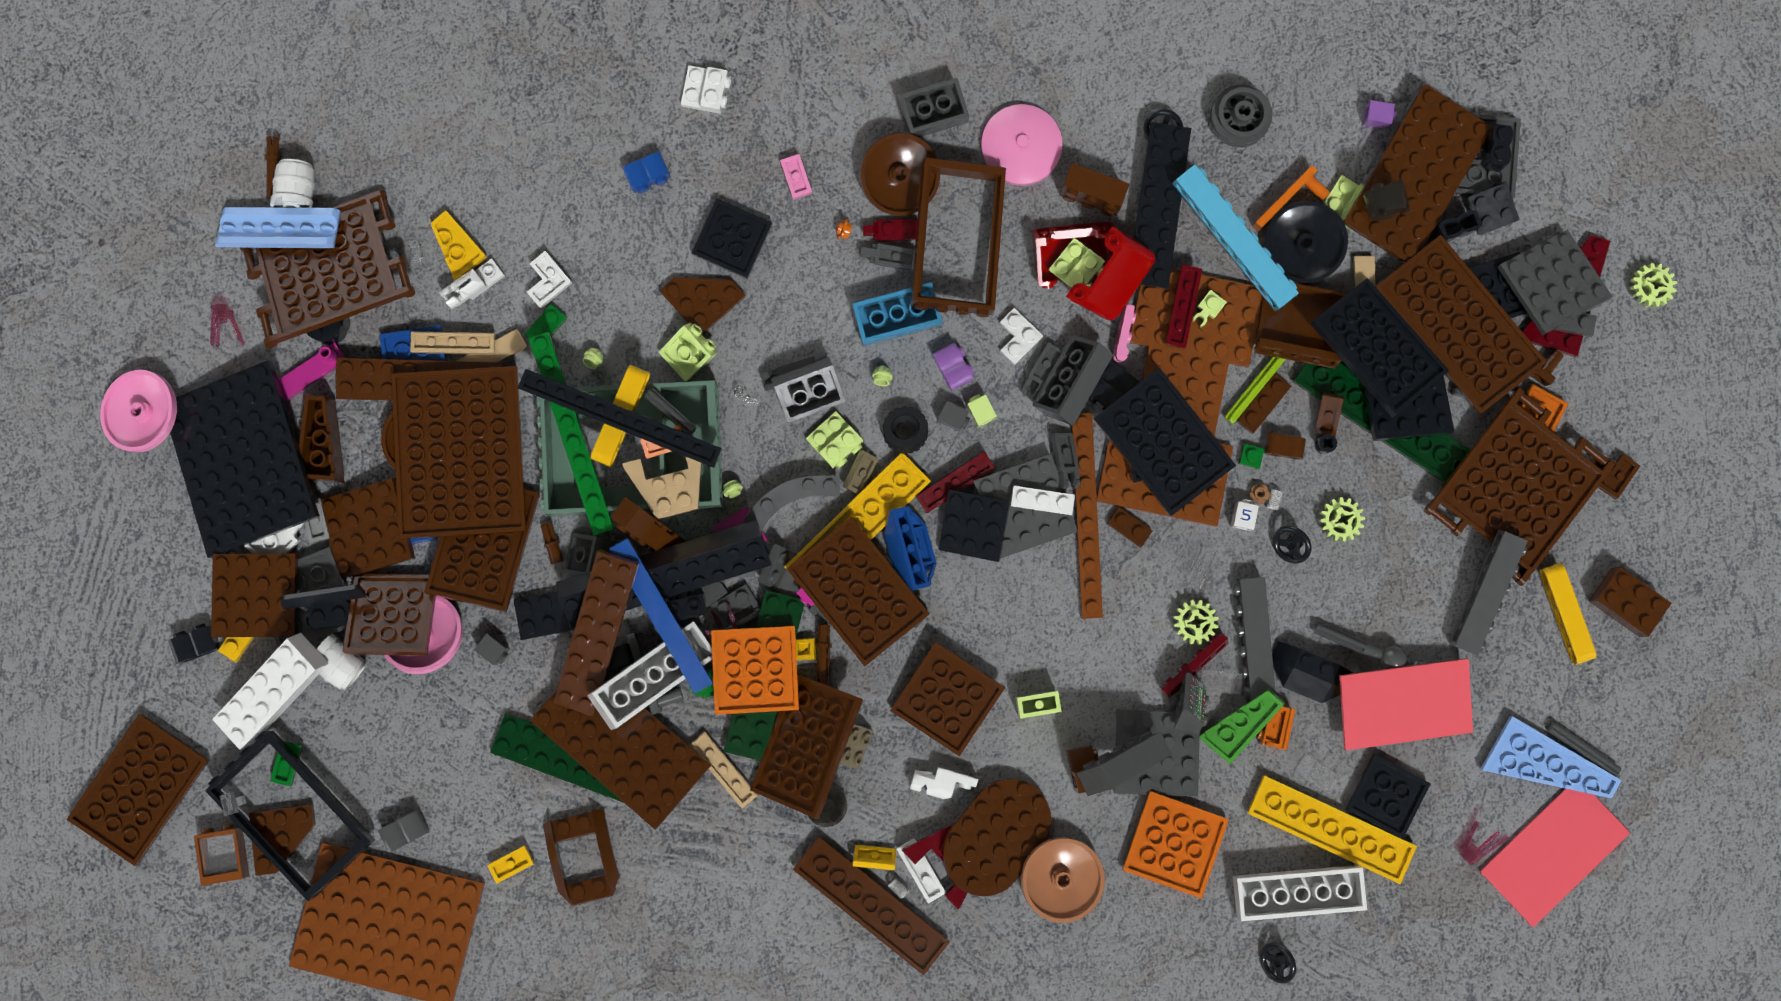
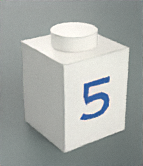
(1244, 515)

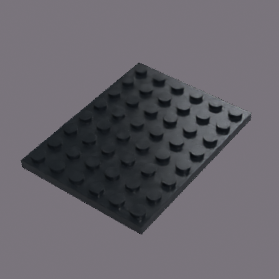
(241, 460)

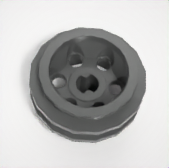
(1249, 101)

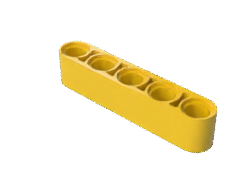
(627, 398)
(1567, 613)

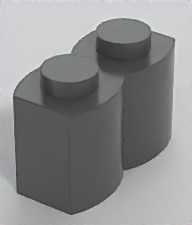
(403, 831)

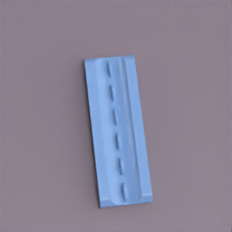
(278, 227)

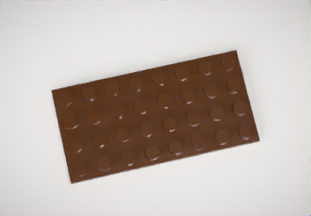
(1431, 157)
(1461, 324)
(636, 761)

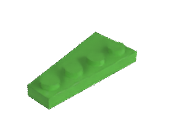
(1239, 728)

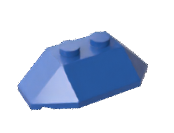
(910, 548)

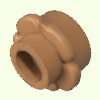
(1259, 488)

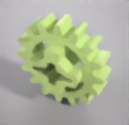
(1661, 281)
(1339, 512)
(1197, 632)

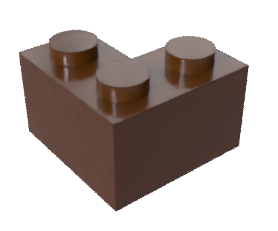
(1077, 758)

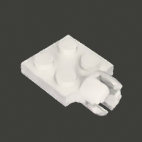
(276, 544)

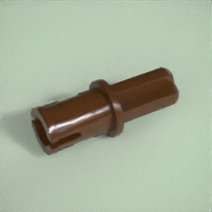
(551, 543)

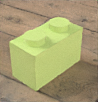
(1038, 704)

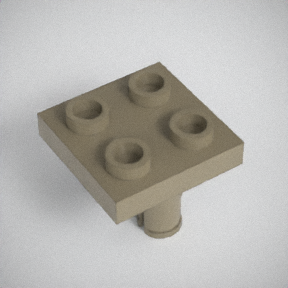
(856, 746)

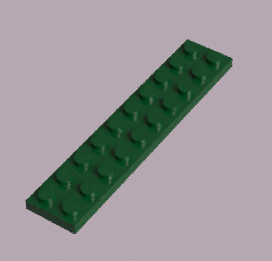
(1433, 453)

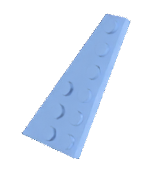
(1537, 758)

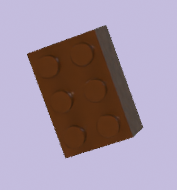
(1094, 190)
(1629, 602)

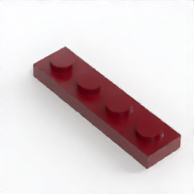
(1183, 306)
(956, 480)
(1200, 659)

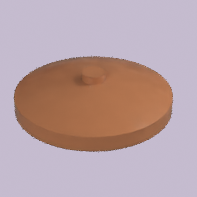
(1062, 880)

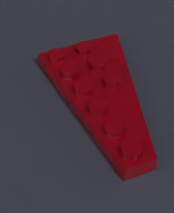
(1567, 343)

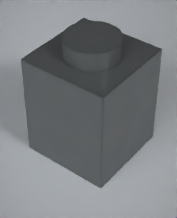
(954, 416)
(492, 649)

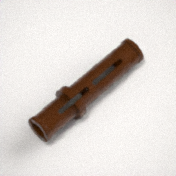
(272, 158)
(823, 654)

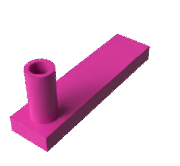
(310, 371)

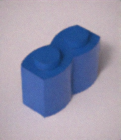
(646, 172)

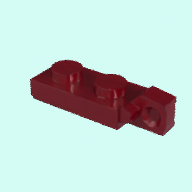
(892, 230)

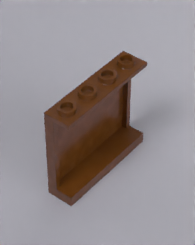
(1289, 332)

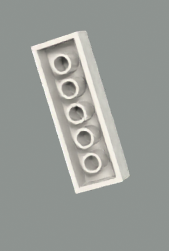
(645, 680)
(270, 691)
(1299, 893)

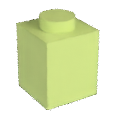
(981, 410)

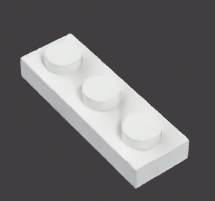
(1042, 500)
(923, 875)

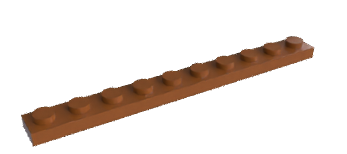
(1087, 520)

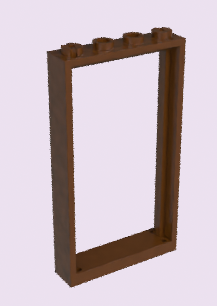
(965, 170)

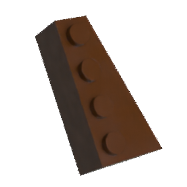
(644, 527)

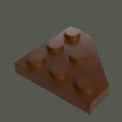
(702, 300)
(284, 830)

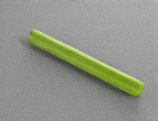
(1253, 389)

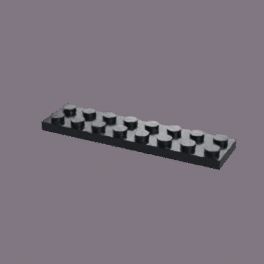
(1160, 199)

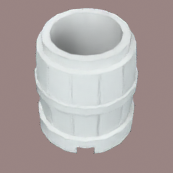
(293, 184)
(342, 667)

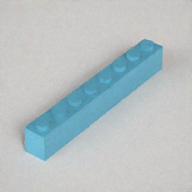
(1235, 237)

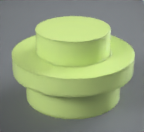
(732, 489)

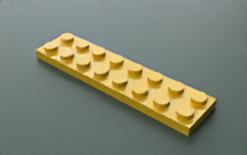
(871, 507)
(1331, 829)

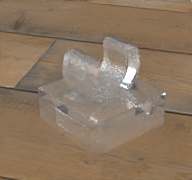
(230, 803)

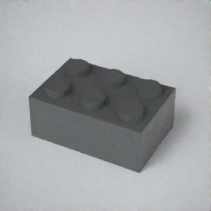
(934, 108)
(808, 390)

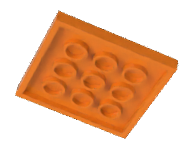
(754, 670)
(1175, 844)

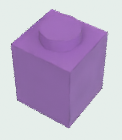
(1379, 114)

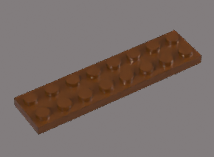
(372, 377)
(596, 630)
(871, 905)

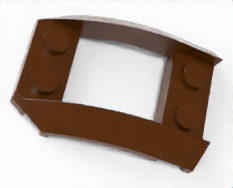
(576, 827)

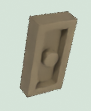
(860, 472)

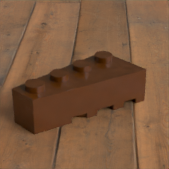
(320, 440)

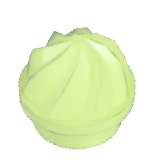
(593, 358)
(882, 376)

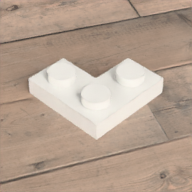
(552, 281)
(1024, 336)

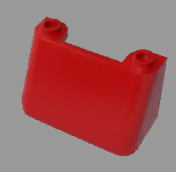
(1052, 241)
(1117, 279)

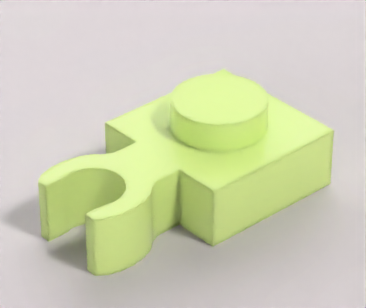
(1209, 306)

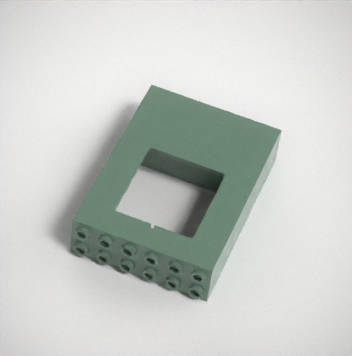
(694, 400)

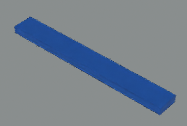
(665, 621)

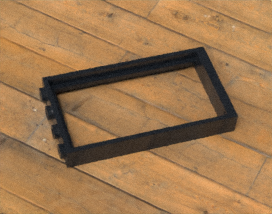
(247, 755)

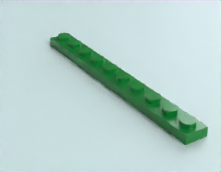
(573, 440)

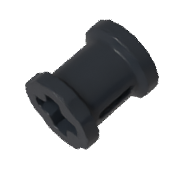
(1331, 445)

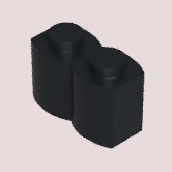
(1498, 149)
(1458, 227)
(193, 644)

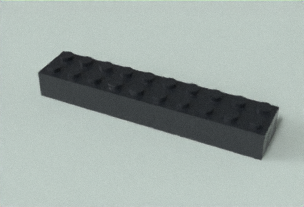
(685, 566)

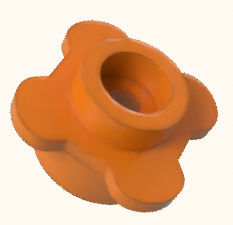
(843, 229)

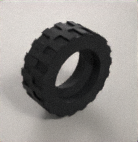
(905, 445)

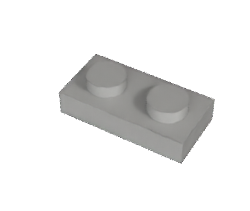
(317, 528)

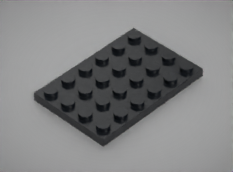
(1379, 347)
(1164, 442)

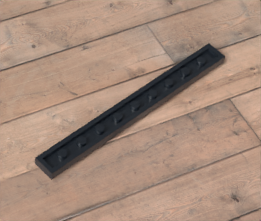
(619, 418)

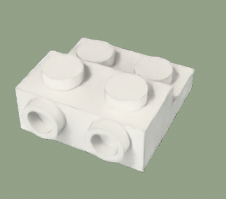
(706, 89)

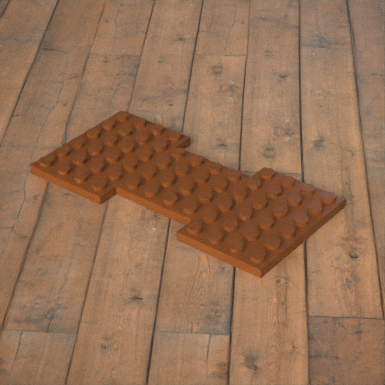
(1196, 374)

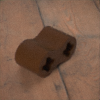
(1285, 446)

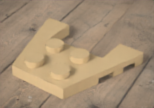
(668, 493)

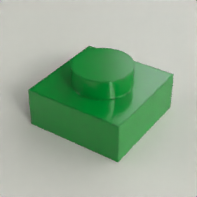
(1251, 456)

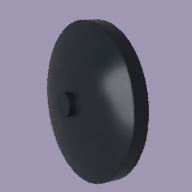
(1307, 241)

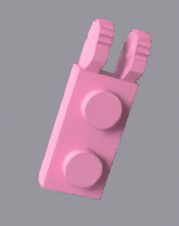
(1123, 334)

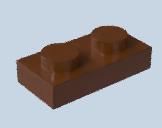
(1329, 414)
(1129, 527)

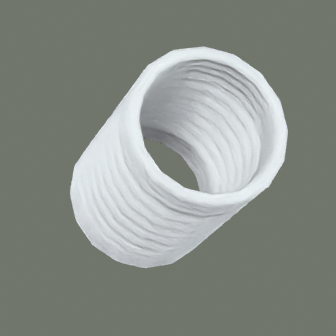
(1276, 493)
(904, 892)

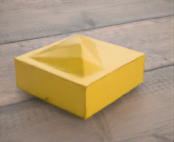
(805, 649)

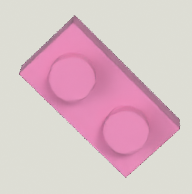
(796, 176)

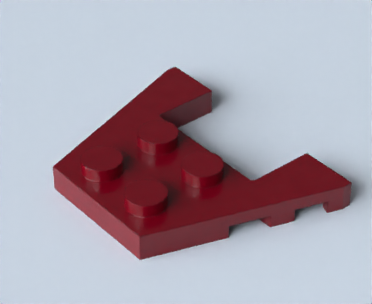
(935, 843)

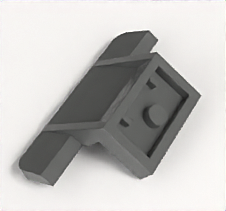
(776, 575)

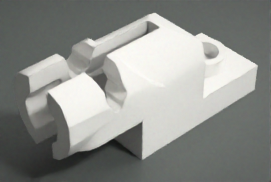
(472, 284)
(942, 783)

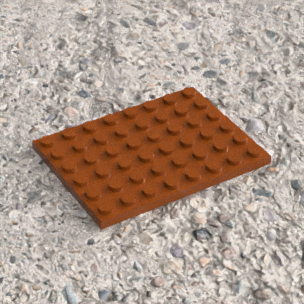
(388, 926)

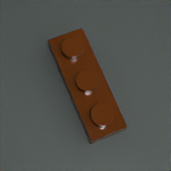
(1263, 403)

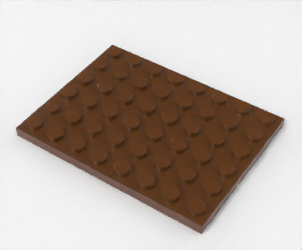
(458, 452)

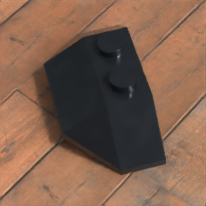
(1307, 672)

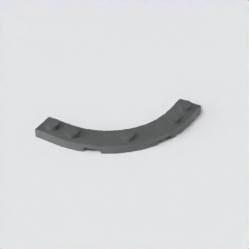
(788, 492)

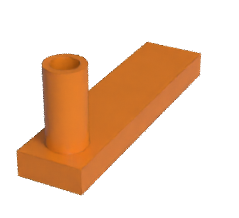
(1306, 179)

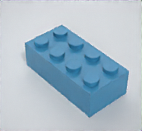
(893, 317)

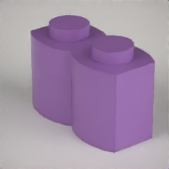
(953, 366)

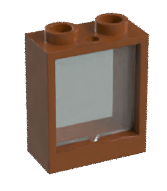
(221, 853)

